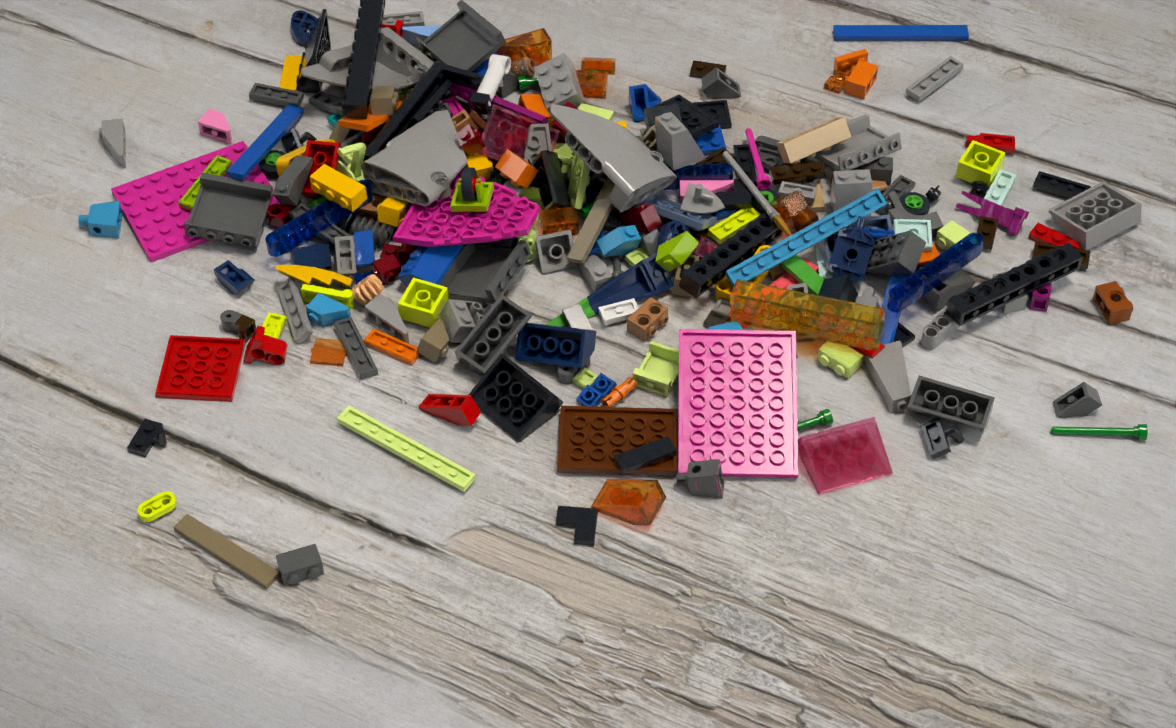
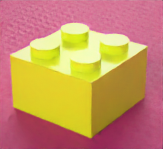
(980, 163)
(422, 302)

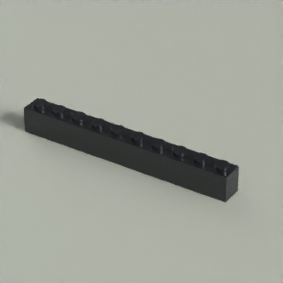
(363, 59)

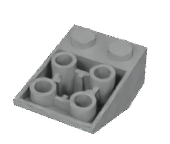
(462, 317)

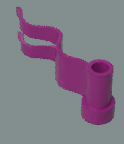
(1007, 217)

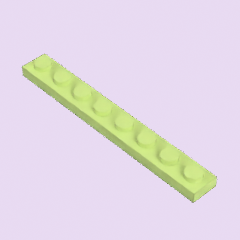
(406, 448)

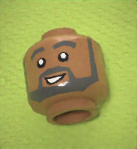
(523, 67)

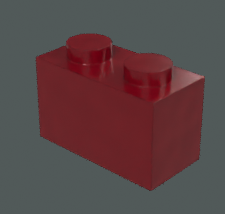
(642, 216)

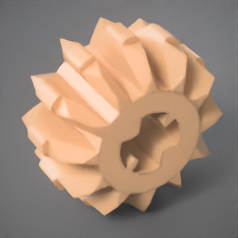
(367, 289)

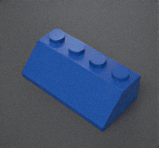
(429, 263)

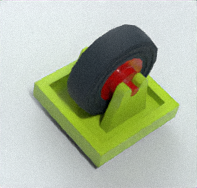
(471, 193)

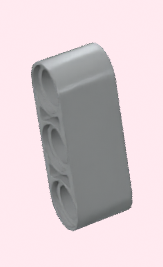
(938, 330)

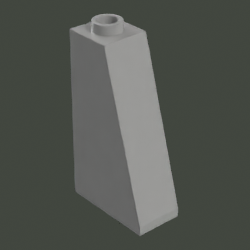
(890, 376)

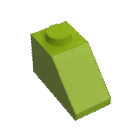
(675, 251)

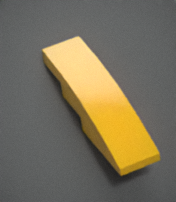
(307, 274)

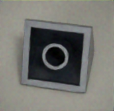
(839, 288)

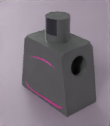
(703, 478)

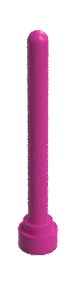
(763, 181)

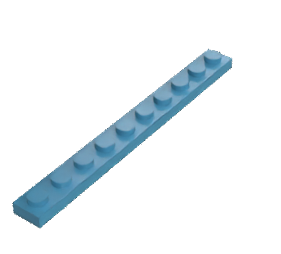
(806, 237)

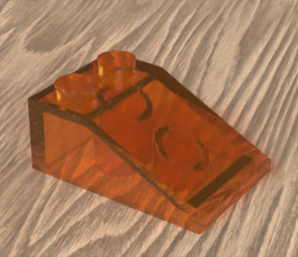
(534, 44)
(630, 500)

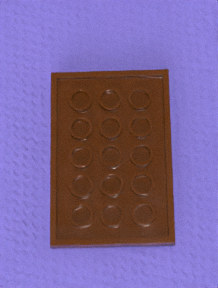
(596, 434)

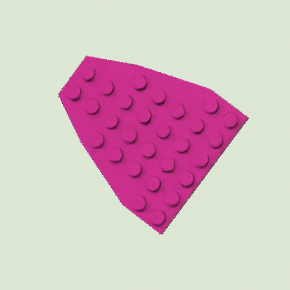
(439, 226)

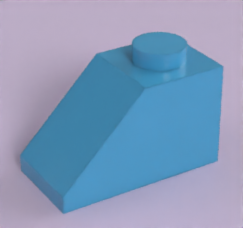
(619, 241)
(325, 310)

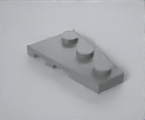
(537, 141)

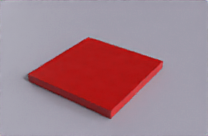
(200, 368)

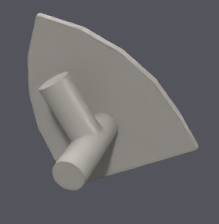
(700, 200)

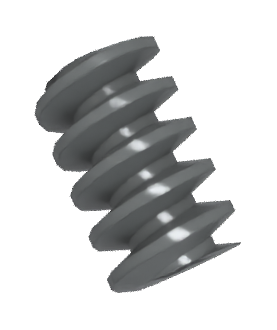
(381, 234)

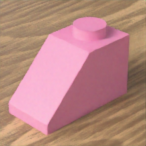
(214, 125)

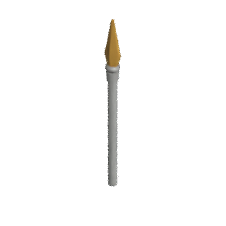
(772, 213)

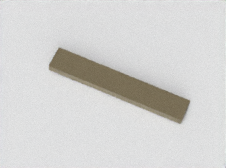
(592, 225)
(227, 551)

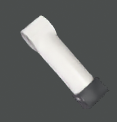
(482, 99)

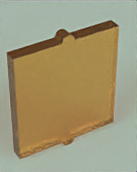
(328, 352)

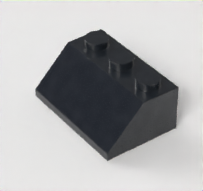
(550, 180)

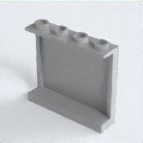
(862, 147)

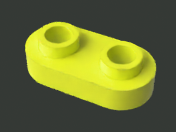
(156, 506)

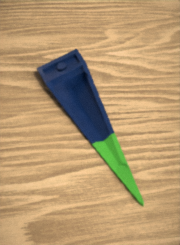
(638, 282)

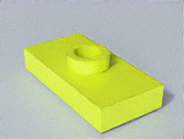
(274, 324)

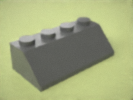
(492, 335)
(951, 403)

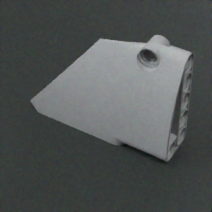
(396, 64)
(617, 153)
(418, 162)

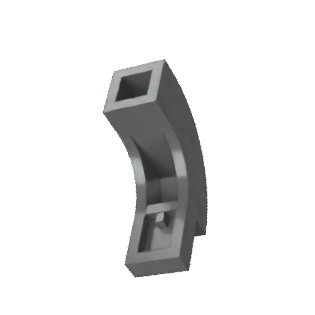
(897, 211)

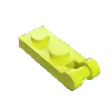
(310, 291)

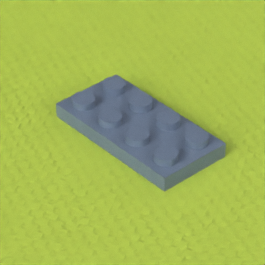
(671, 210)

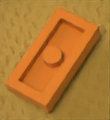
(847, 61)

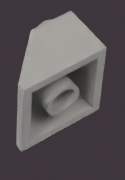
(553, 250)

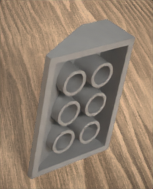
(1096, 214)

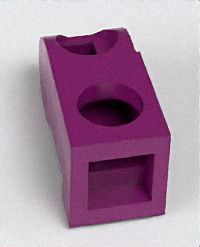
(1041, 298)

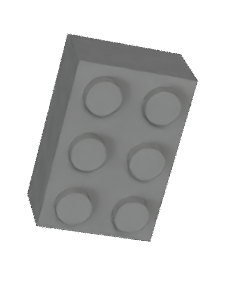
(559, 82)

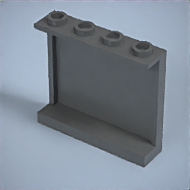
(463, 40)
(229, 210)
(484, 271)

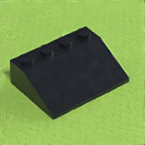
(315, 47)
(514, 398)

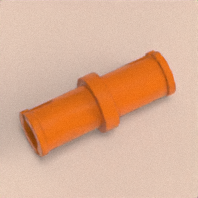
(619, 392)

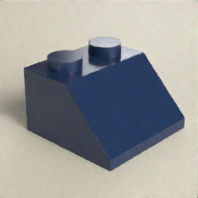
(313, 256)

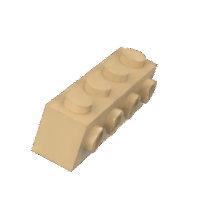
(813, 140)

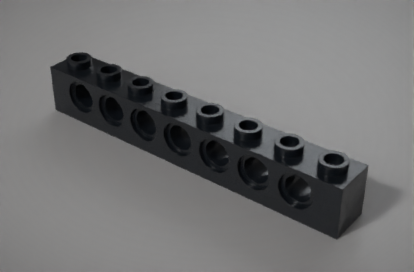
(733, 251)
(1013, 284)

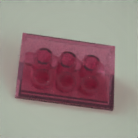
(508, 131)
(844, 455)

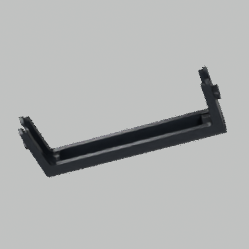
(417, 98)

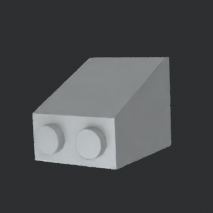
(676, 142)
(848, 187)

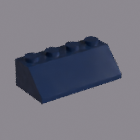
(555, 345)

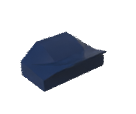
(232, 278)

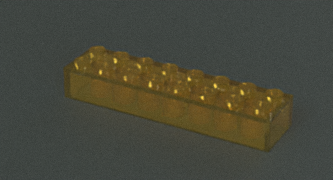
(807, 315)

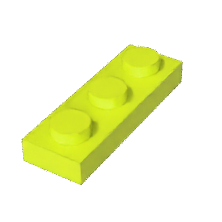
(730, 225)

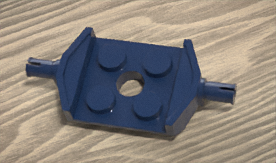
(858, 241)

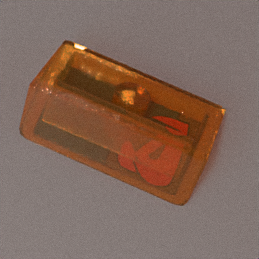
(599, 64)

